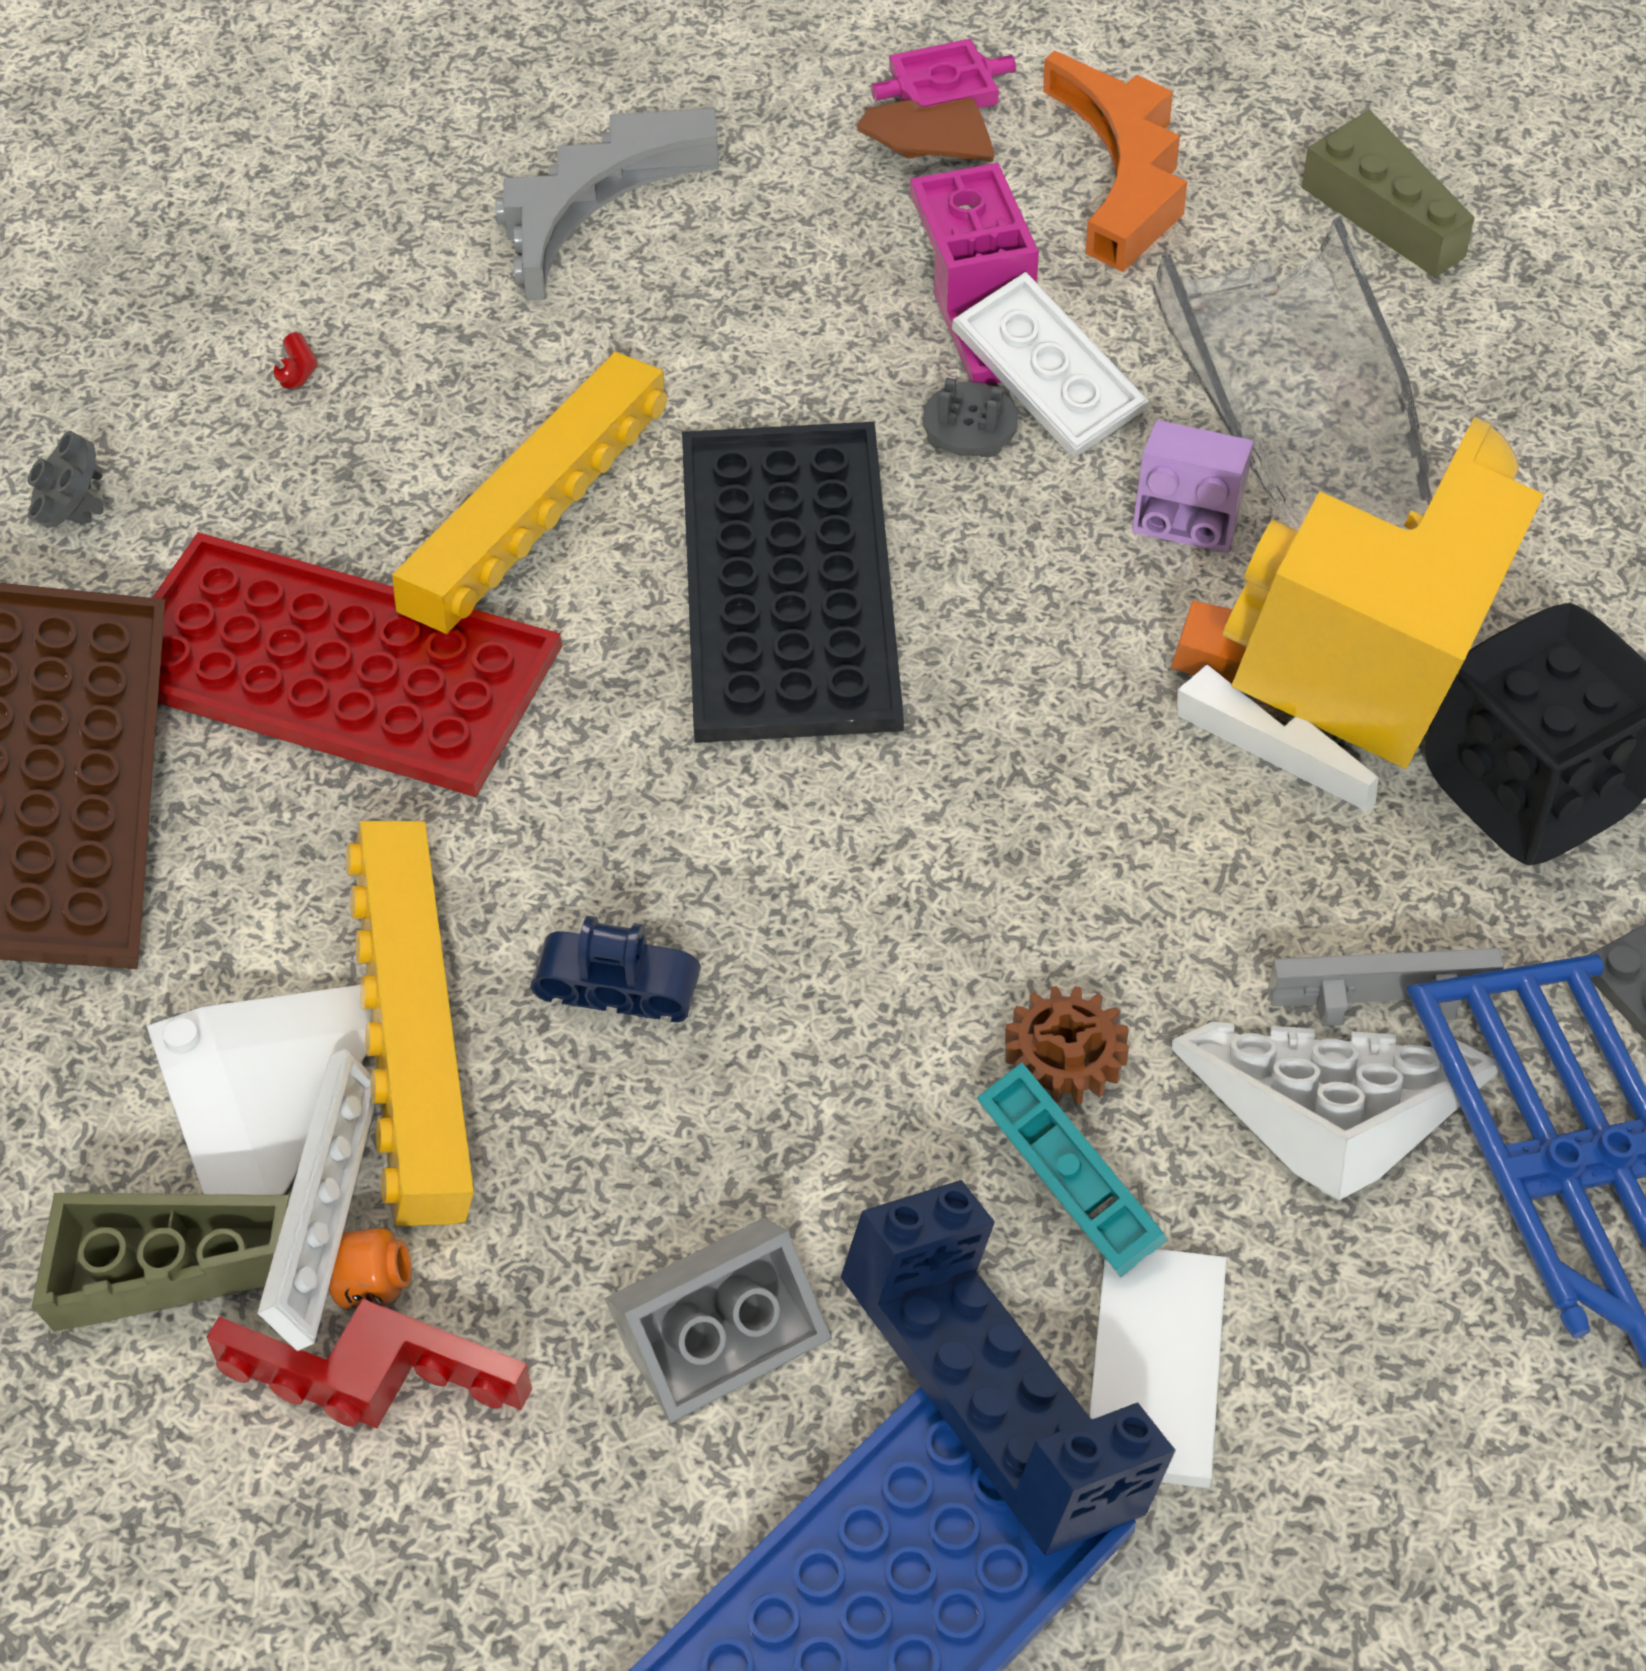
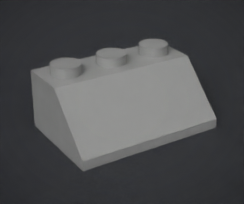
(719, 1318)

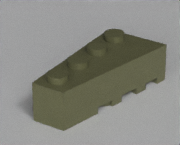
(1388, 193)
(151, 1252)

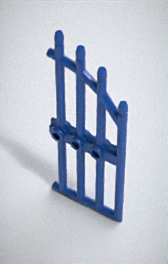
(1551, 1161)

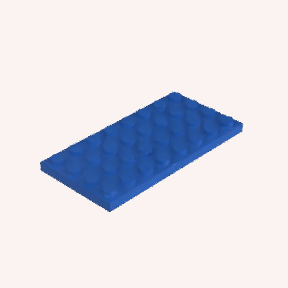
(888, 1569)

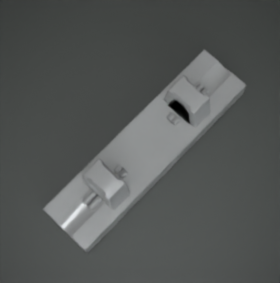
(1371, 977)

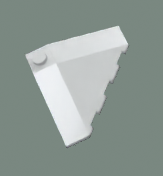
(251, 1081)
(1329, 1105)

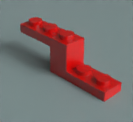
(369, 1365)

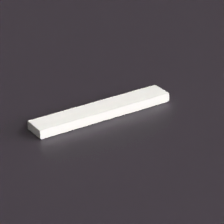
(319, 1203)

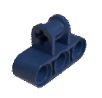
(616, 970)

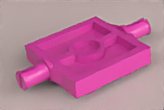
(944, 75)

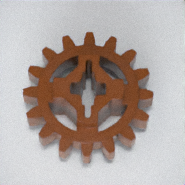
(1062, 1037)

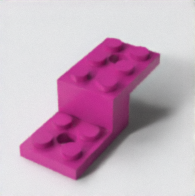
(973, 247)

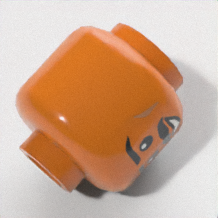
(369, 1267)

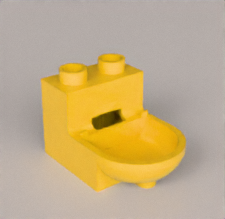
(1376, 619)

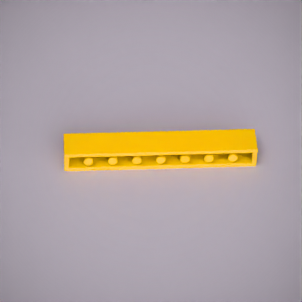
(528, 493)
(410, 1026)

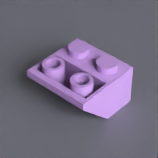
(1191, 485)

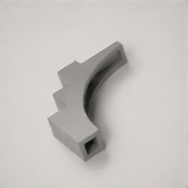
(637, 151)

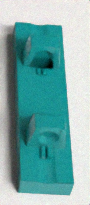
(1071, 1169)

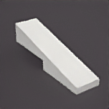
(1296, 747)

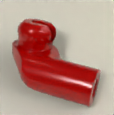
(298, 365)

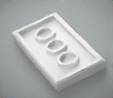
(1049, 365)
(1163, 1350)

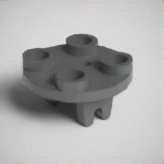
(970, 418)
(63, 483)

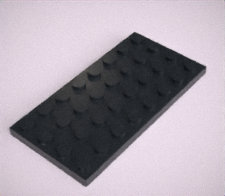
(789, 584)

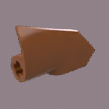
(936, 130)

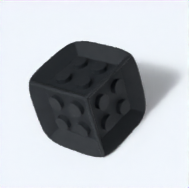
(1544, 733)

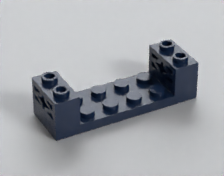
(1029, 1435)

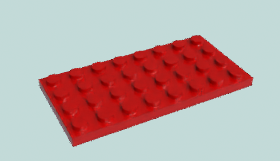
(340, 669)

